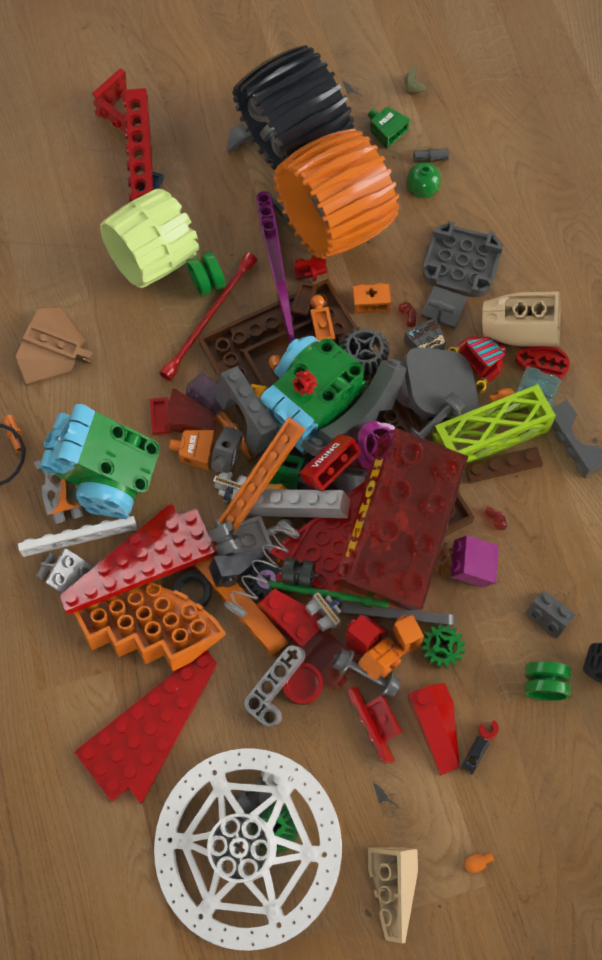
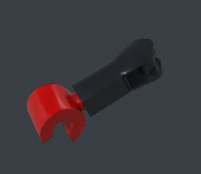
(479, 746)

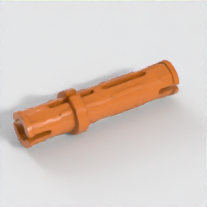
(229, 423)

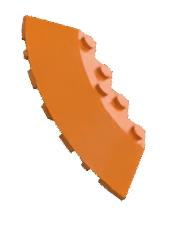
(153, 622)

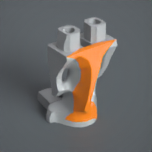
(63, 498)

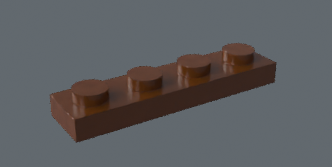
(503, 465)

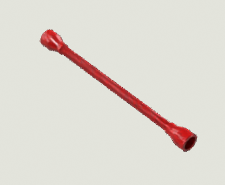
(170, 369)

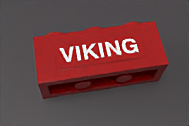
(330, 462)

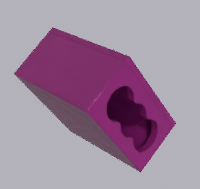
(474, 561)

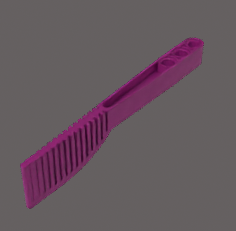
(272, 245)

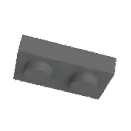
(550, 614)

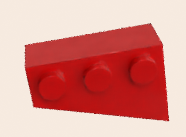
(364, 634)

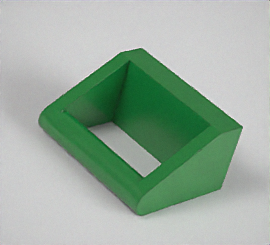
(289, 476)

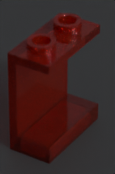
(321, 653)

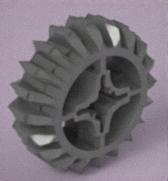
(365, 341)

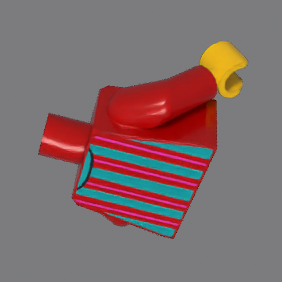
(483, 356)

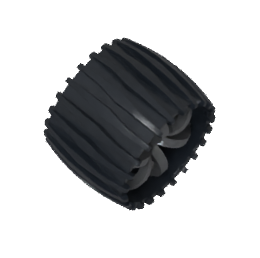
(291, 103)

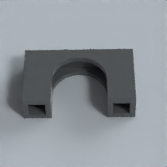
(235, 390)

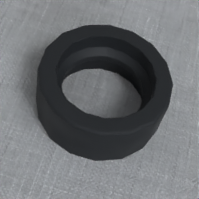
(195, 576)

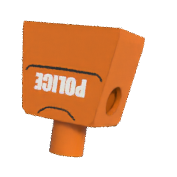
(195, 448)

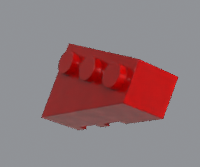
(290, 617)

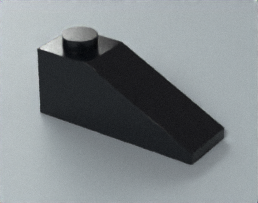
(229, 568)

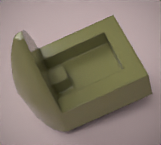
(412, 85)

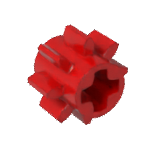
(304, 382)

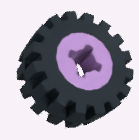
(259, 588)

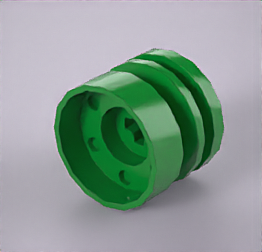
(287, 831)

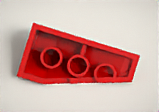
(436, 719)

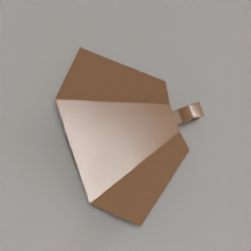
(50, 346)

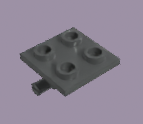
(444, 306)

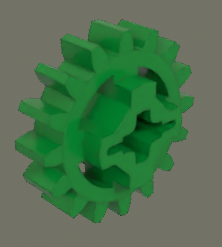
(447, 653)

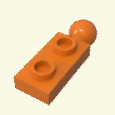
(321, 319)

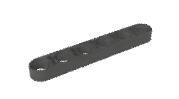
(395, 613)

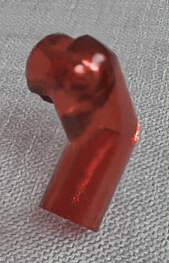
(411, 313)
(498, 518)

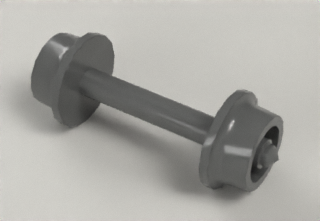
(454, 403)
(343, 660)

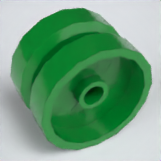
(206, 273)
(547, 681)

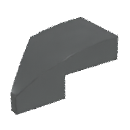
(236, 137)

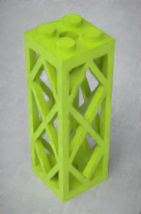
(538, 422)

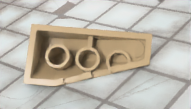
(395, 881)

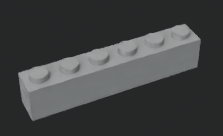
(301, 503)

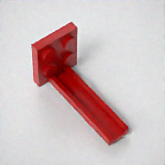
(107, 95)

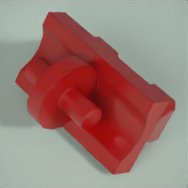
(310, 268)

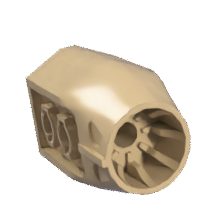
(523, 319)

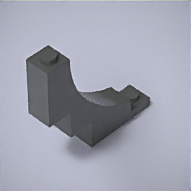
(377, 397)

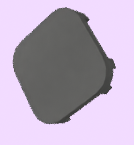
(462, 260)
(435, 375)

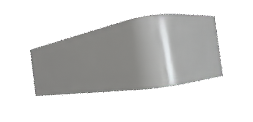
(277, 683)

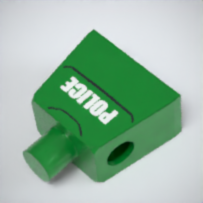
(388, 125)

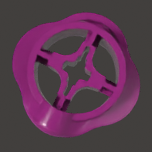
(366, 434)

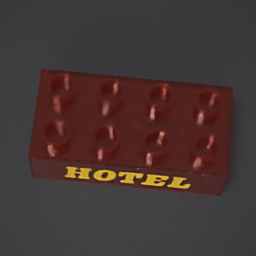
(401, 520)

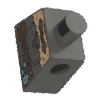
(425, 336)

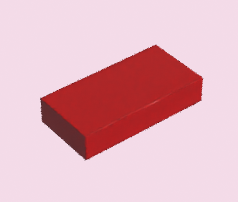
(159, 412)

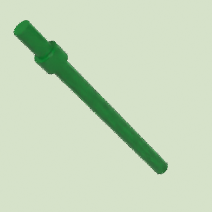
(367, 601)

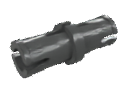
(431, 155)

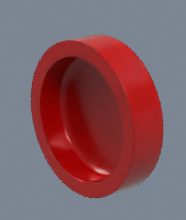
(304, 685)

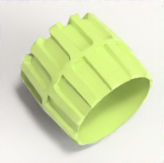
(149, 237)

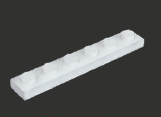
(72, 537)

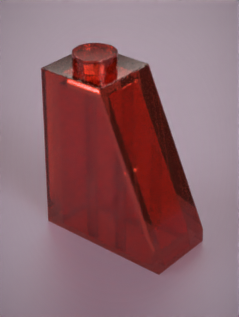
(187, 414)

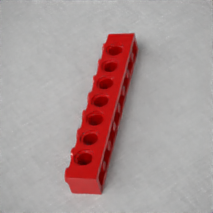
(138, 99)

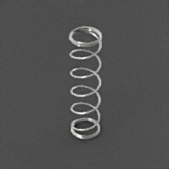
(239, 610)

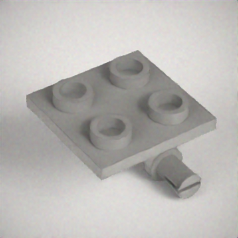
(65, 571)

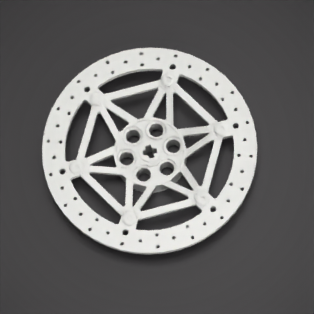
(170, 879)

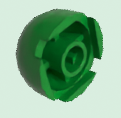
(423, 180)

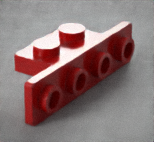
(379, 721)

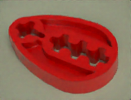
(548, 354)

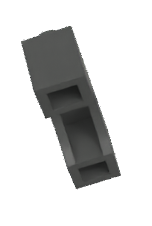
(587, 458)

